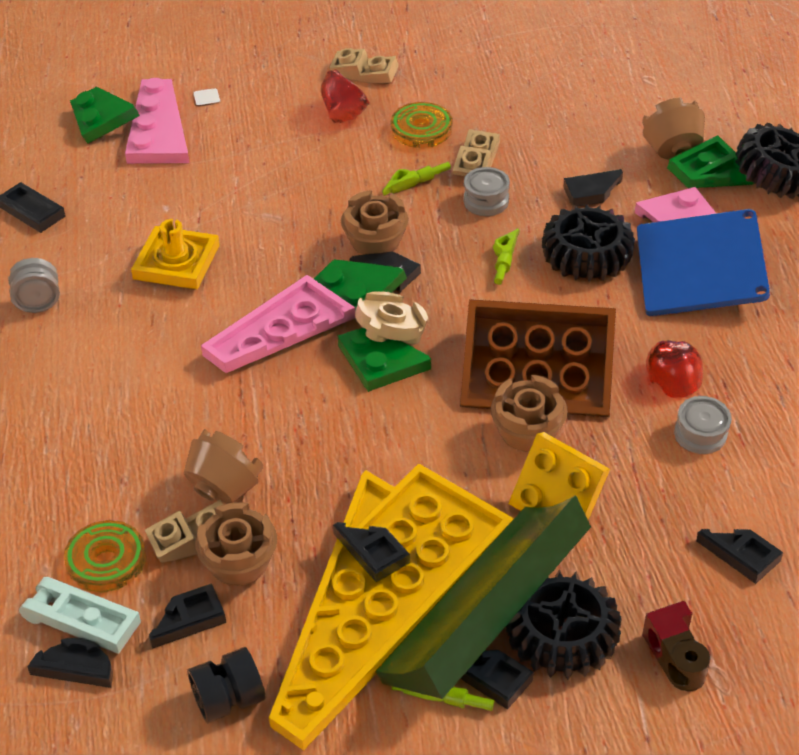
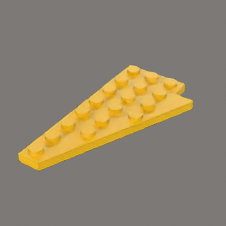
(362, 621)

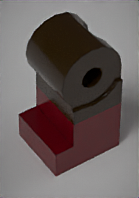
(675, 647)

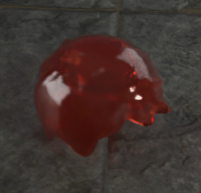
(675, 368)

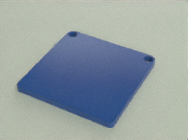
(702, 262)

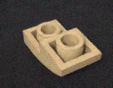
(357, 66)
(477, 152)
(176, 536)

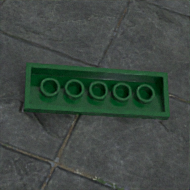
(484, 599)

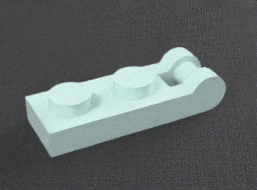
(81, 614)

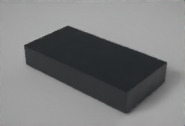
(31, 207)

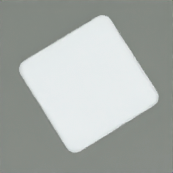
(206, 96)

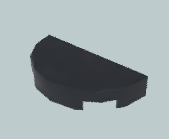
(74, 661)

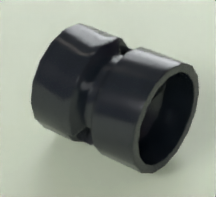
(226, 684)

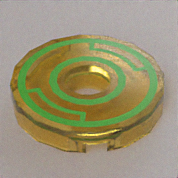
(435, 120)
(100, 538)

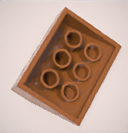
(545, 340)

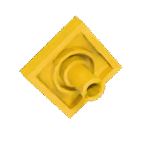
(175, 256)
(556, 474)

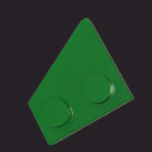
(101, 113)
(708, 166)
(356, 279)
(381, 362)

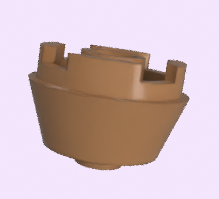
(674, 127)
(374, 222)
(528, 409)
(220, 467)
(236, 543)

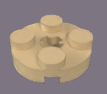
(389, 318)

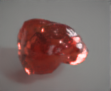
(342, 97)

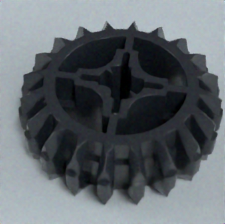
(770, 159)
(588, 243)
(585, 636)

